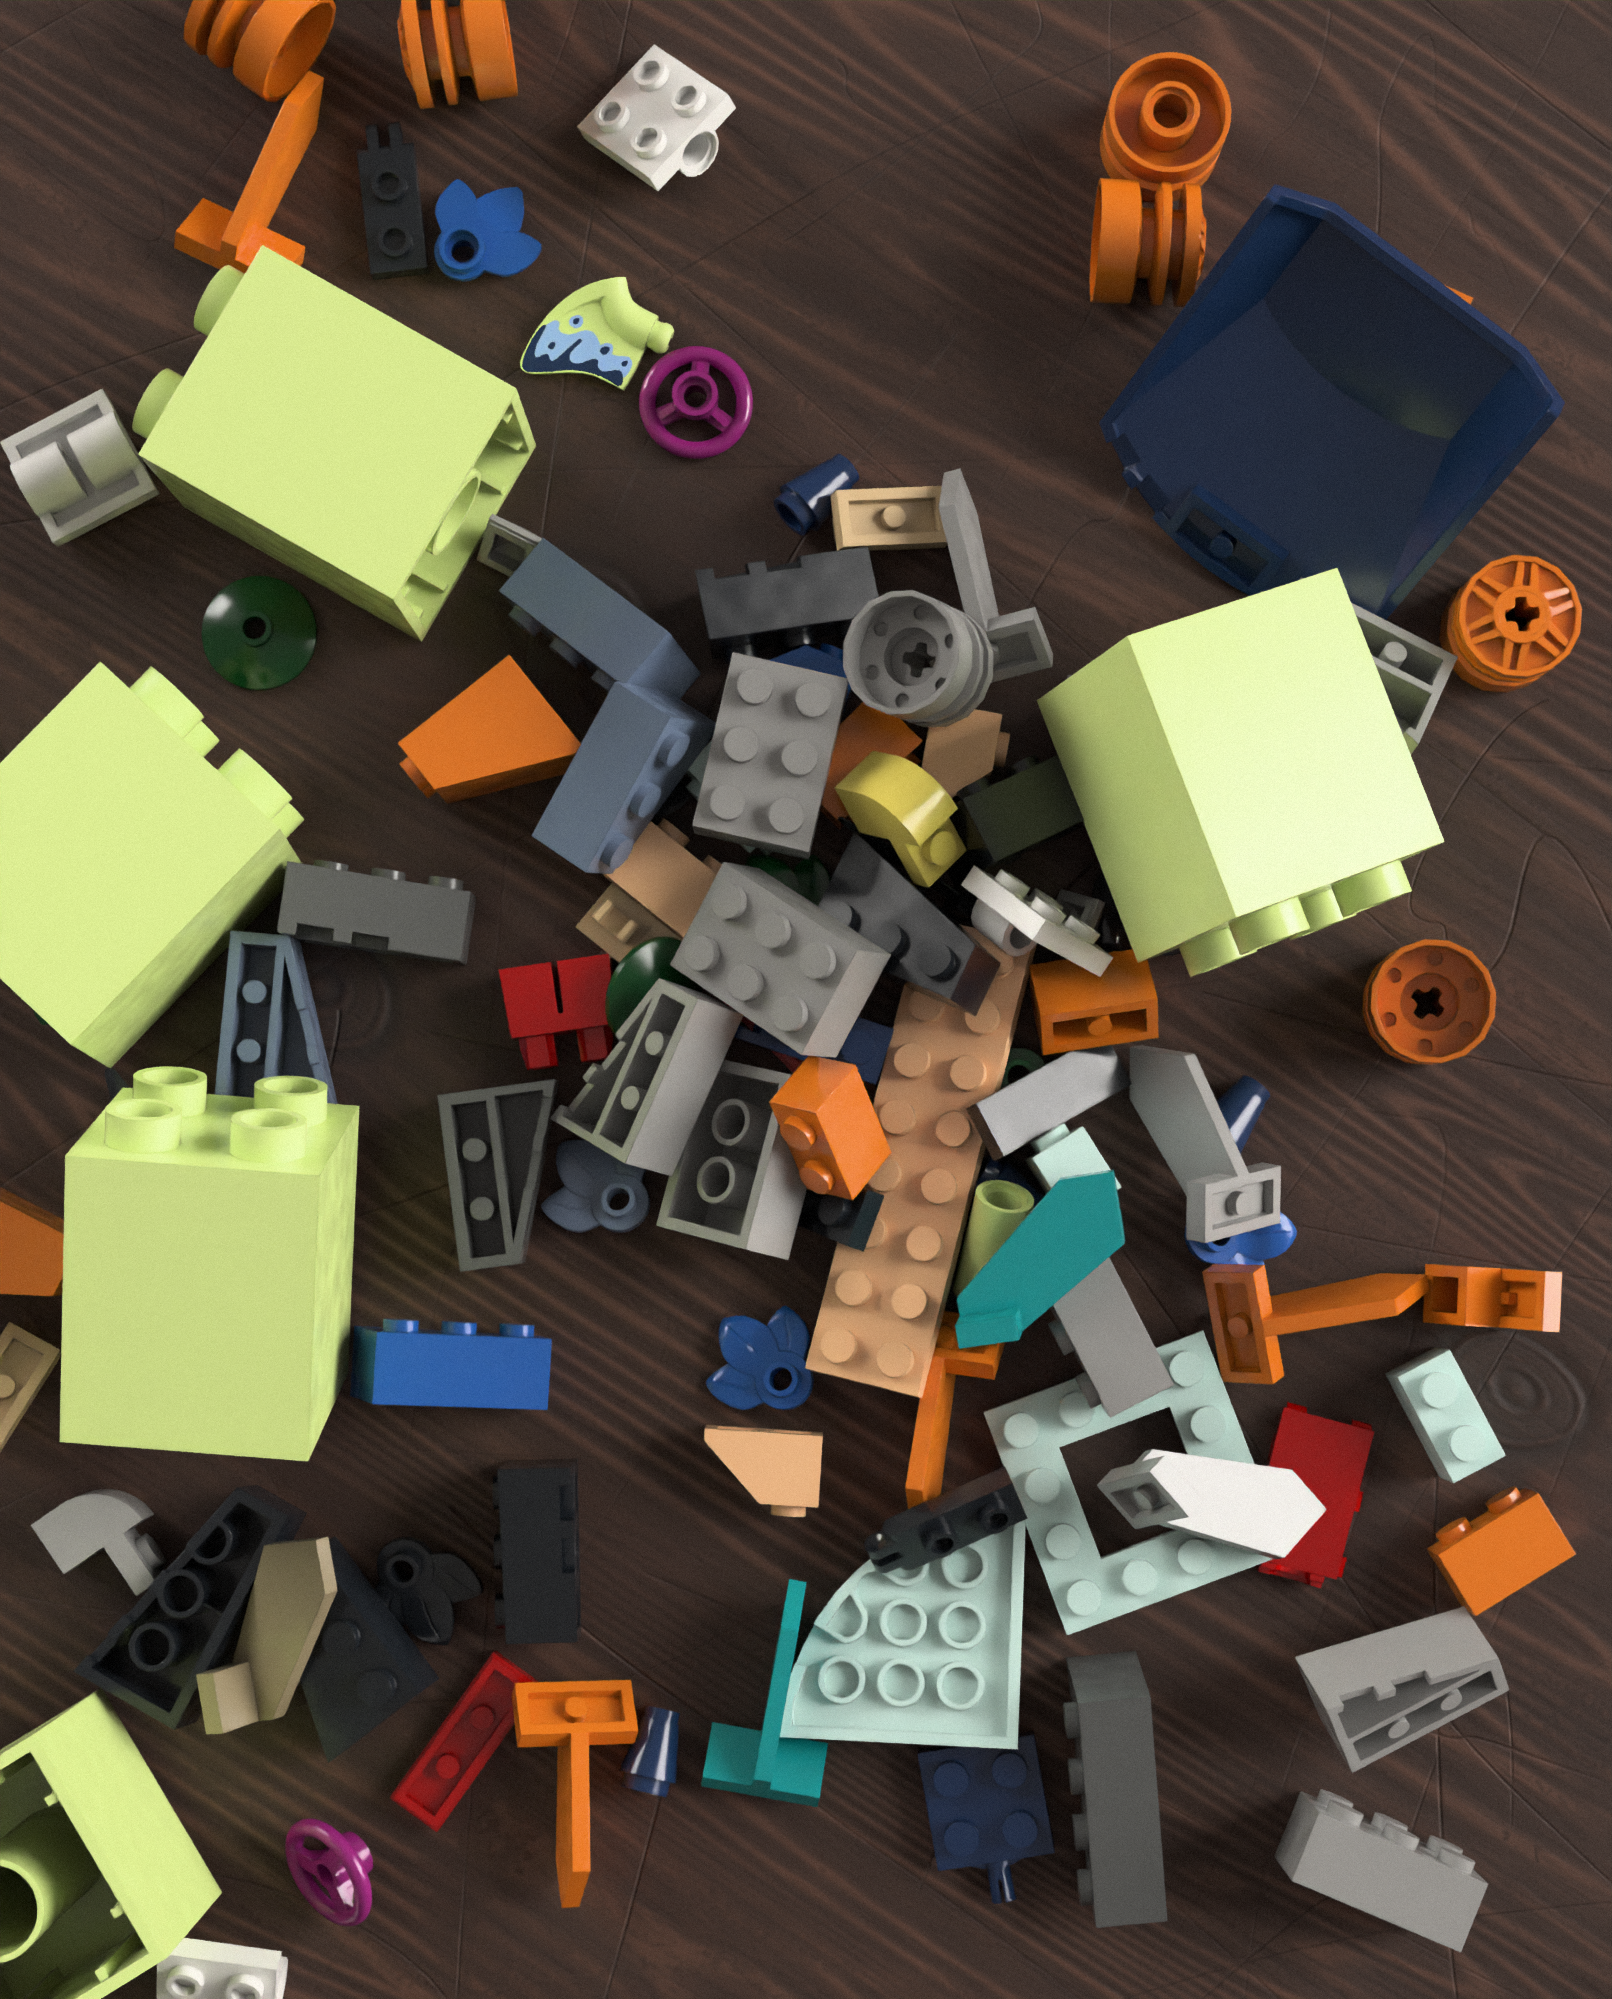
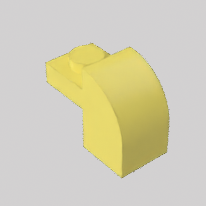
(907, 806)

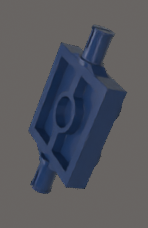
(987, 1808)

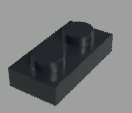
(841, 1218)

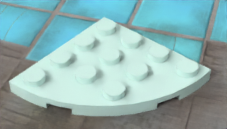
(918, 1653)

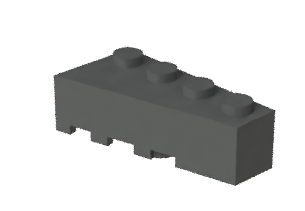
(1116, 1788)

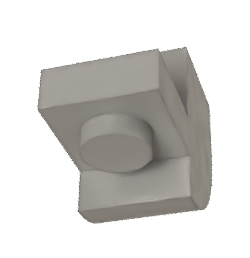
(100, 1522)

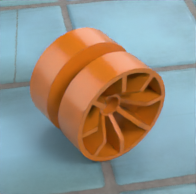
(1165, 123)

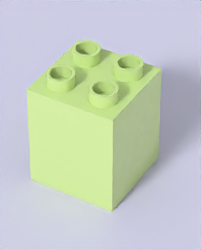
(335, 439)
(1242, 774)
(128, 858)
(208, 1267)
(89, 1860)

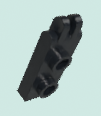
(392, 205)
(946, 1523)

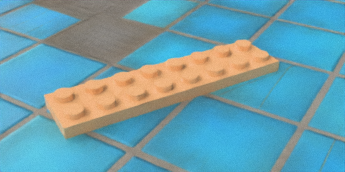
(890, 1300)

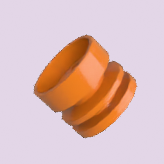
(263, 39)
(454, 44)
(1145, 242)
(1494, 651)
(1462, 998)

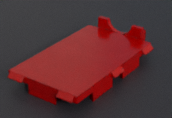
(1331, 1463)

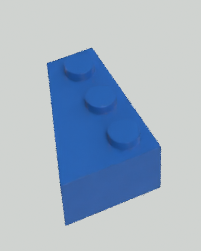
(451, 1365)

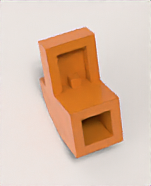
(1493, 1297)

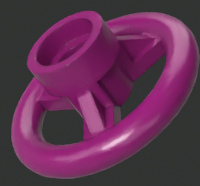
(689, 382)
(338, 1867)

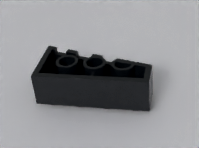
(192, 1610)

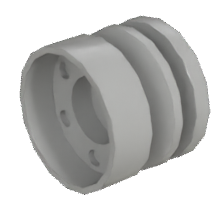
(888, 653)

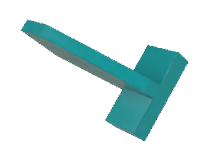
(1042, 1259)
(762, 1760)

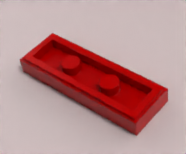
(462, 1743)

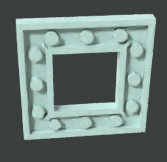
(1081, 1582)

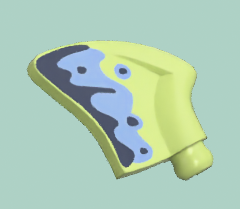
(596, 335)

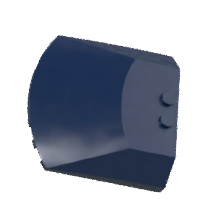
(1325, 410)

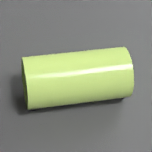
(994, 1216)

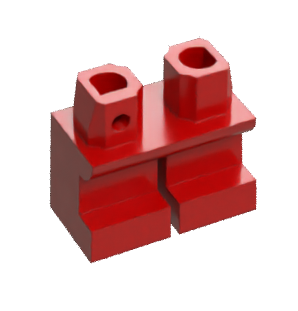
(535, 1012)

